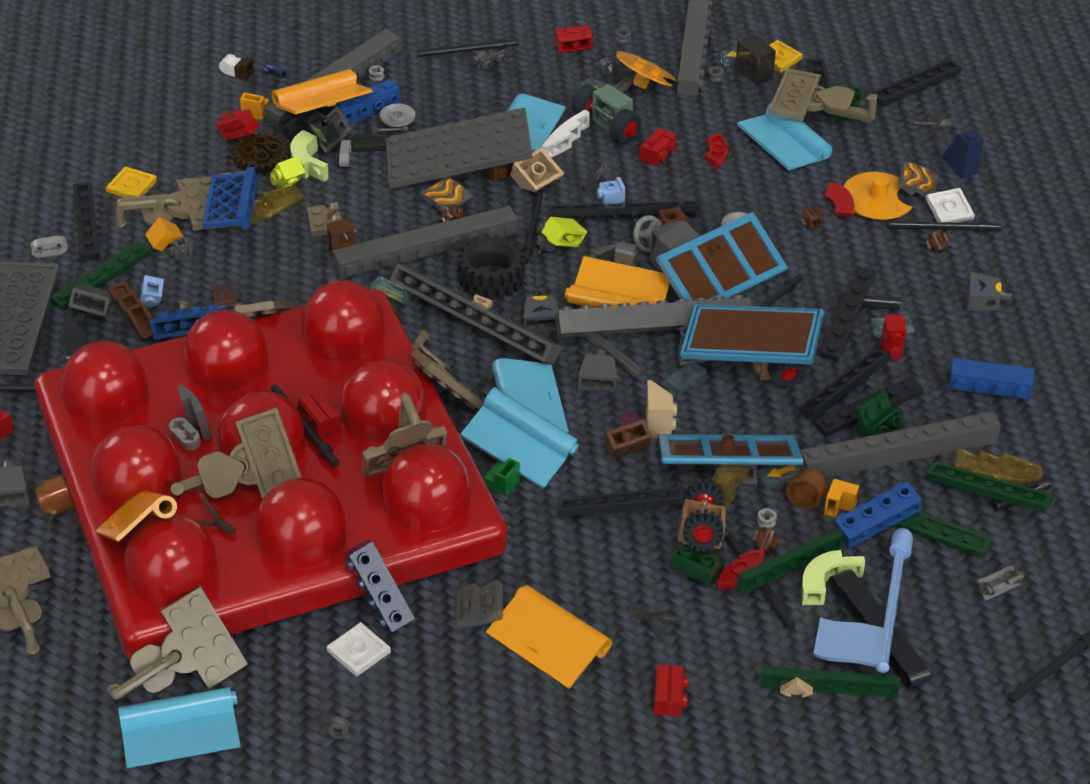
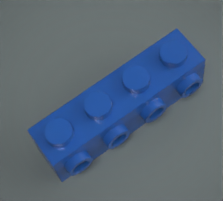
(371, 103)
(180, 321)
(991, 378)
(878, 514)

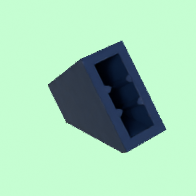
(965, 153)

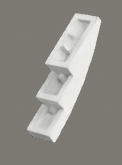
(569, 131)

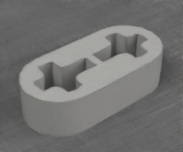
(345, 153)
(49, 246)
(181, 435)

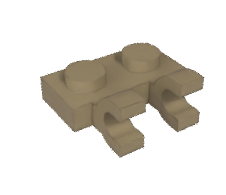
(319, 216)

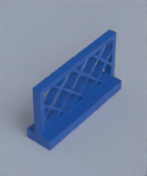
(245, 200)

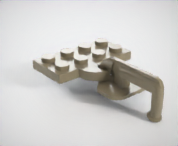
(801, 93)
(186, 203)
(255, 309)
(437, 371)
(409, 432)
(263, 451)
(16, 575)
(199, 639)

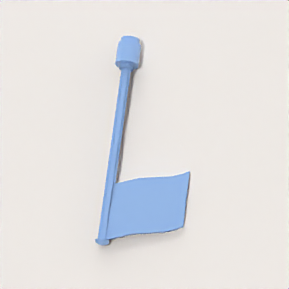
(861, 641)

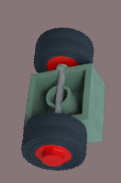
(609, 110)

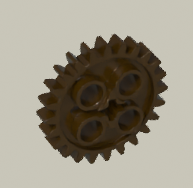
(260, 152)

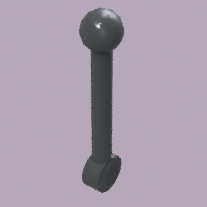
(375, 130)

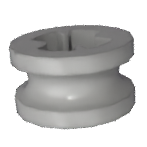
(376, 73)
(766, 513)

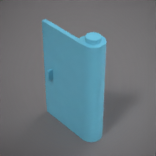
(541, 117)
(787, 140)
(532, 386)
(515, 432)
(179, 727)

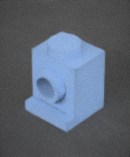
(611, 192)
(151, 295)

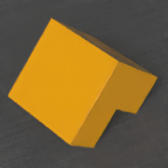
(255, 104)
(162, 233)
(841, 496)

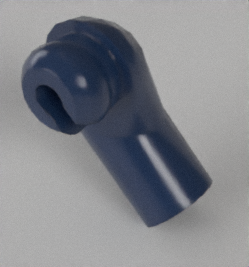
(267, 67)

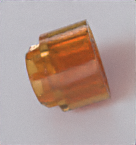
(807, 489)
(54, 496)

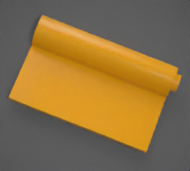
(319, 92)
(615, 283)
(134, 511)
(548, 636)

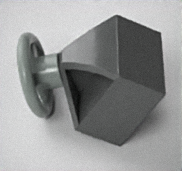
(662, 237)

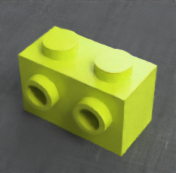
(287, 173)
(564, 232)

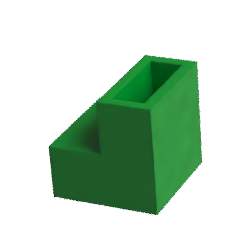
(503, 477)

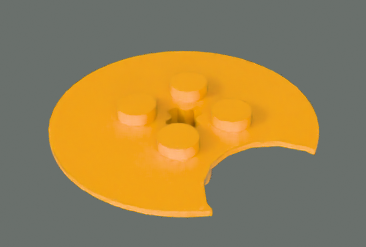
(645, 70)
(876, 195)

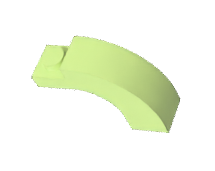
(304, 146)
(819, 571)

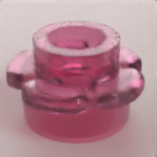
(628, 416)

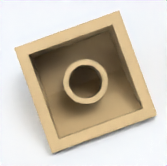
(536, 172)
(659, 410)

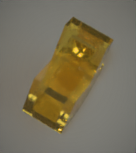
(729, 478)

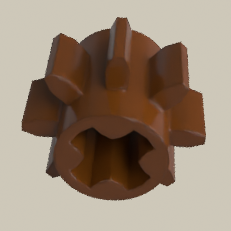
(452, 212)
(812, 217)
(938, 240)
(766, 539)

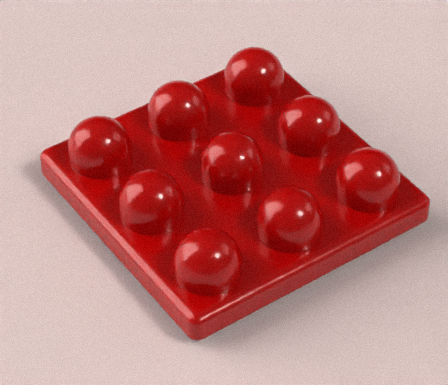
(288, 550)

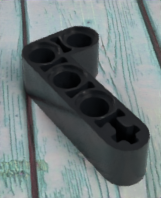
(311, 122)

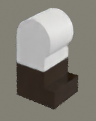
(237, 67)

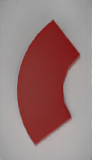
(717, 150)
(841, 199)
(746, 561)

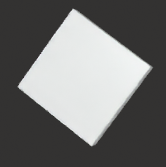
(950, 206)
(358, 649)

